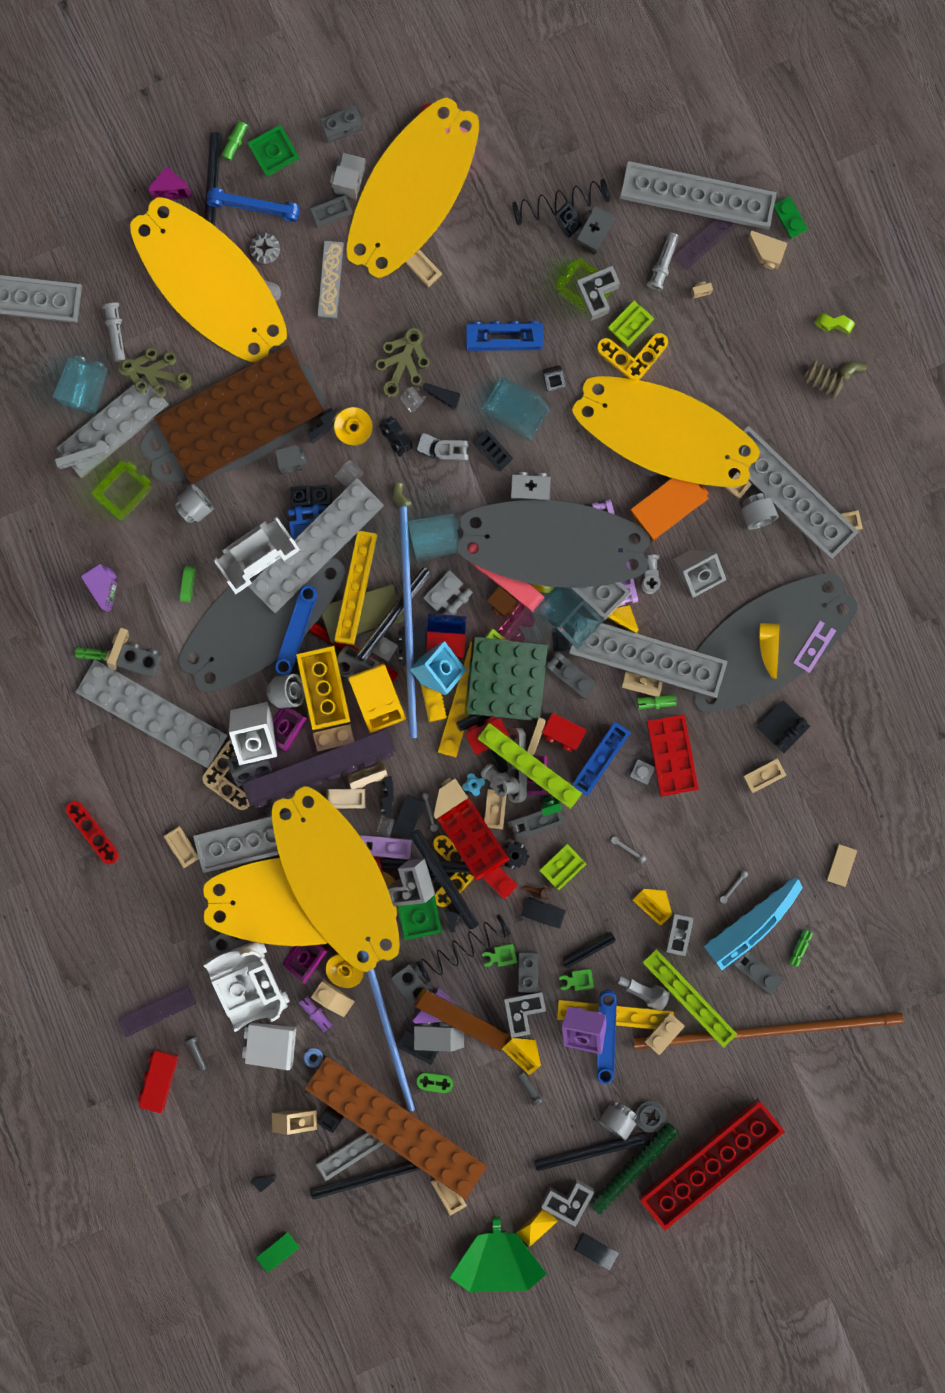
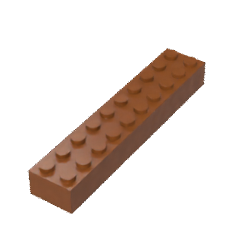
(396, 1127)

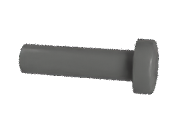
(191, 1041)
(530, 1089)

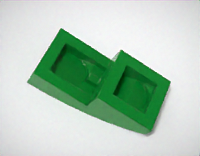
(277, 1252)

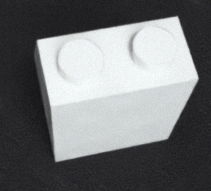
(252, 733)
(269, 1045)

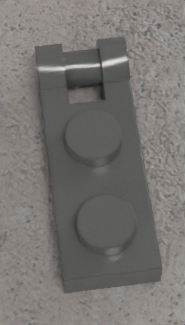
(571, 675)
(534, 823)
(758, 973)

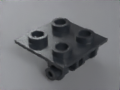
(783, 726)

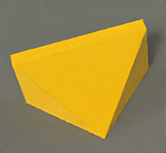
(624, 617)
(655, 904)
(524, 1053)
(536, 1227)

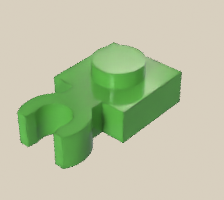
(503, 955)
(580, 980)

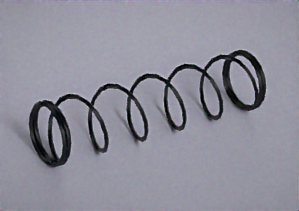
(604, 191)
(420, 964)

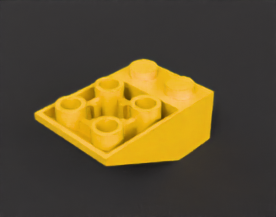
(377, 698)

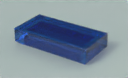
(446, 623)

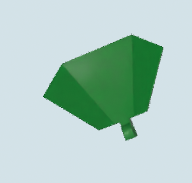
(497, 1263)

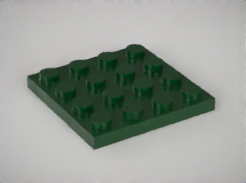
(506, 679)

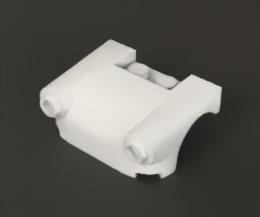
(254, 553)
(246, 984)

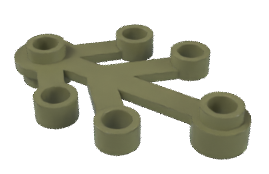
(404, 359)
(153, 372)

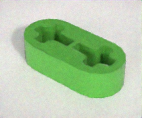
(187, 584)
(433, 1086)

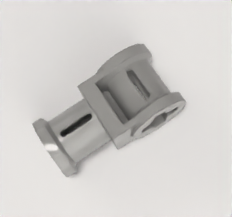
(651, 574)
(500, 782)

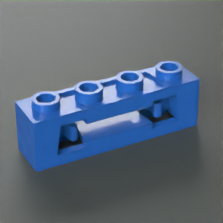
(534, 339)
(600, 758)

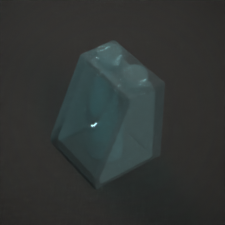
(81, 384)
(516, 408)
(434, 537)
(569, 615)

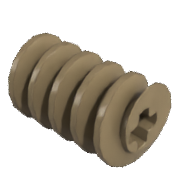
(824, 379)

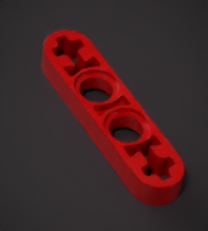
(90, 834)

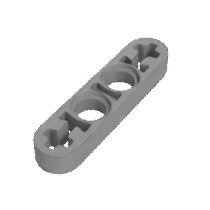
(521, 741)

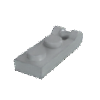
(84, 454)

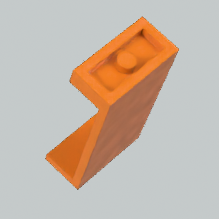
(668, 506)

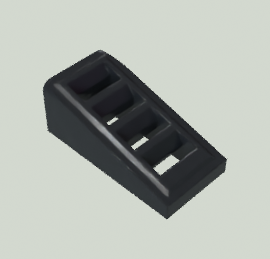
(445, 396)
(493, 440)

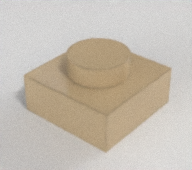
(701, 289)
(740, 490)

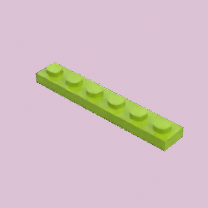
(529, 766)
(689, 998)

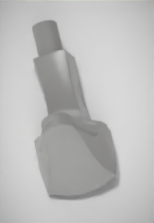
(654, 996)

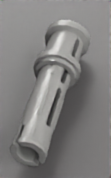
(661, 270)
(113, 323)

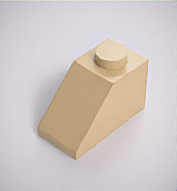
(767, 249)
(448, 797)
(332, 998)
(294, 1121)

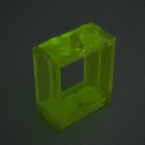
(563, 280)
(110, 478)

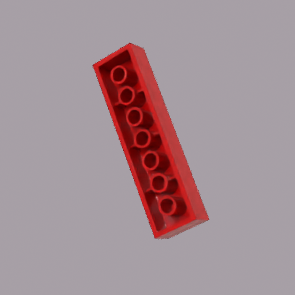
(711, 1164)

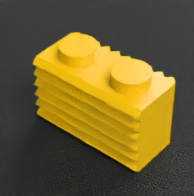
(433, 704)

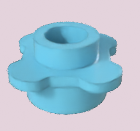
(472, 779)

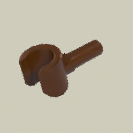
(537, 891)

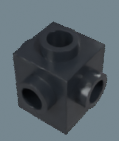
(519, 848)

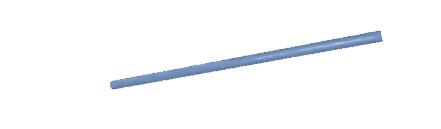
(408, 622)
(389, 1035)

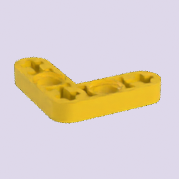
(630, 361)
(441, 851)

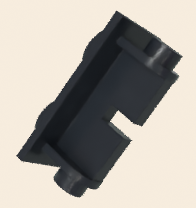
(390, 429)

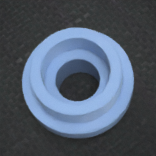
(313, 1064)

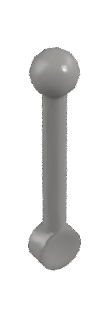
(425, 796)
(641, 858)
(724, 899)

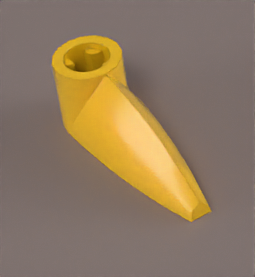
(769, 647)

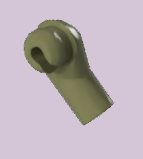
(852, 367)
(398, 498)

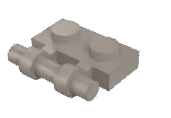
(444, 591)

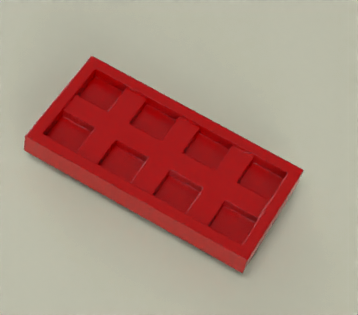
(672, 755)
(473, 839)

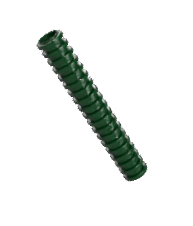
(634, 1168)

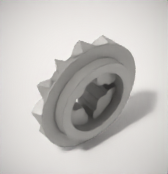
(271, 254)

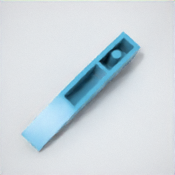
(753, 926)

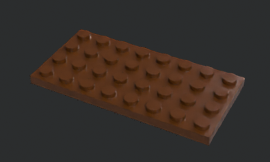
(239, 414)

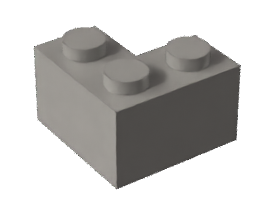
(348, 176)
(593, 290)
(414, 885)
(519, 1007)
(437, 1037)
(568, 1207)

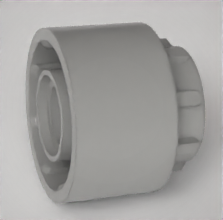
(193, 504)
(758, 511)
(286, 691)
(618, 1120)

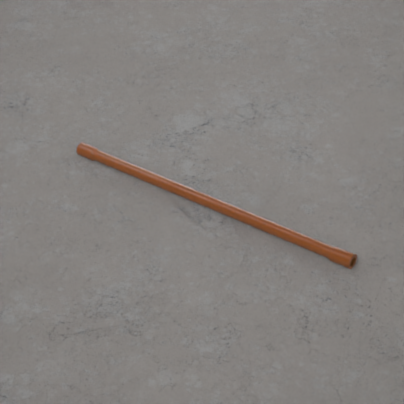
(886, 1019)

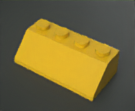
(323, 688)

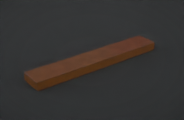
(461, 1019)

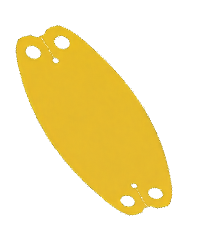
(412, 187)
(208, 280)
(666, 431)
(335, 879)
(263, 906)

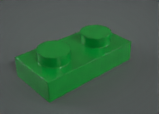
(790, 217)
(550, 805)

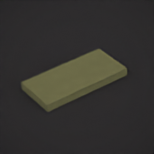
(374, 609)

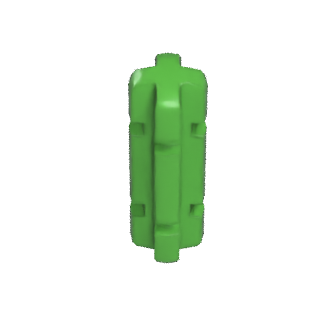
(94, 654)
(800, 948)

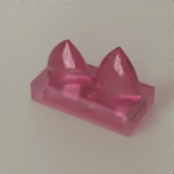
(511, 630)

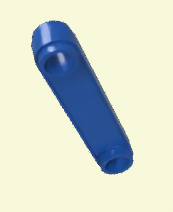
(288, 211)
(296, 630)
(606, 1060)

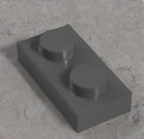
(331, 211)

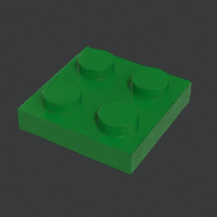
(273, 150)
(420, 919)

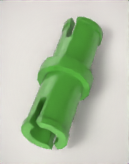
(234, 140)
(656, 702)

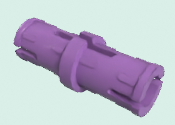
(315, 1013)

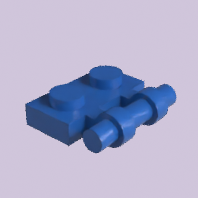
(300, 525)

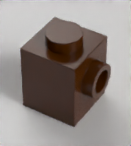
(502, 602)

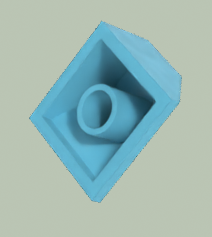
(439, 669)

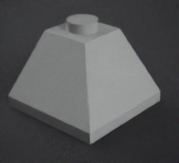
(700, 570)

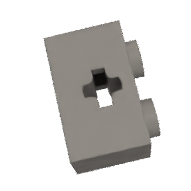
(540, 492)
(679, 934)

